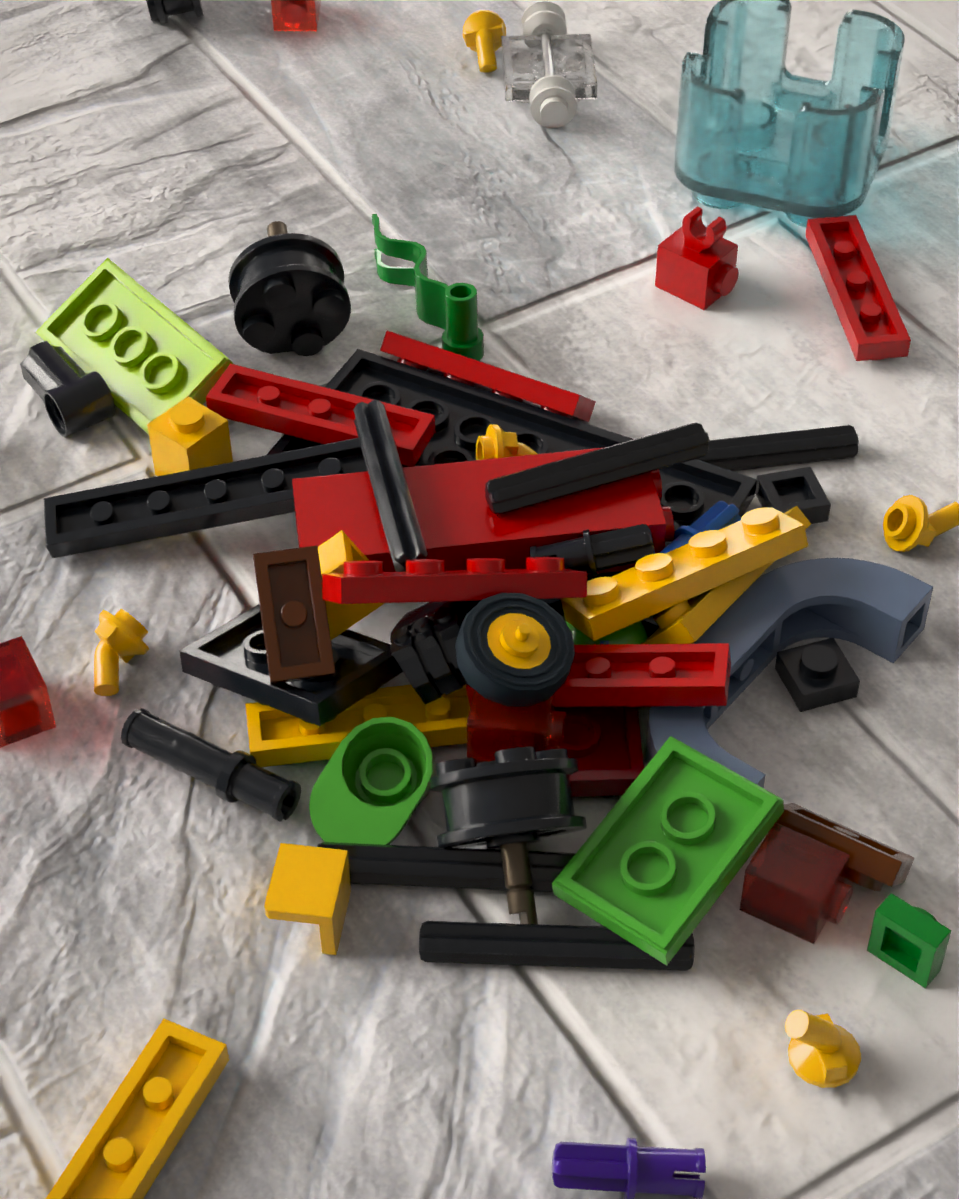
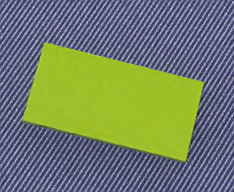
(134, 344)

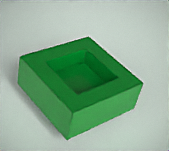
(908, 940)

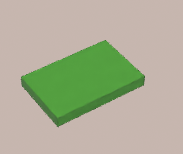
(668, 849)

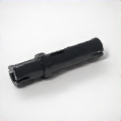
(231, 774)

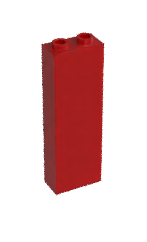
(459, 521)

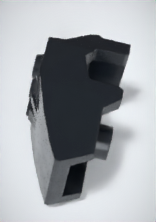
(426, 648)

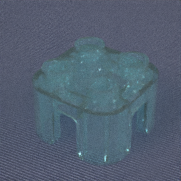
(781, 137)

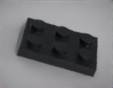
(237, 662)

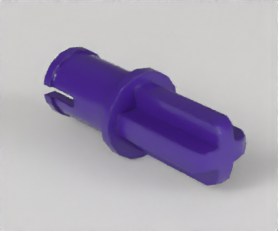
(628, 1169)

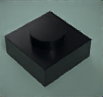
(791, 489)
(817, 674)

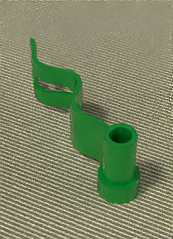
(436, 302)

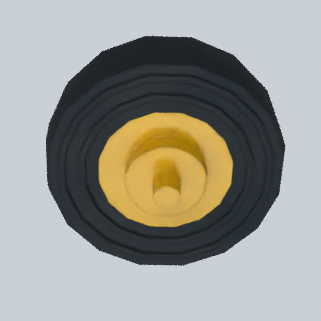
(514, 649)

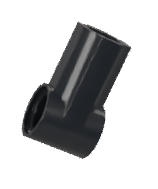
(69, 394)

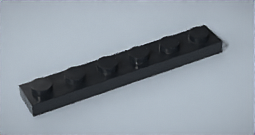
(189, 499)

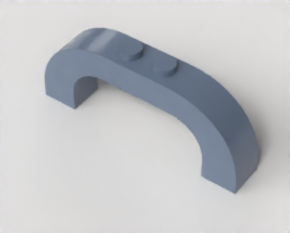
(790, 604)

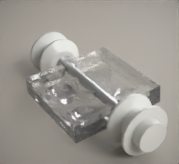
(548, 65)

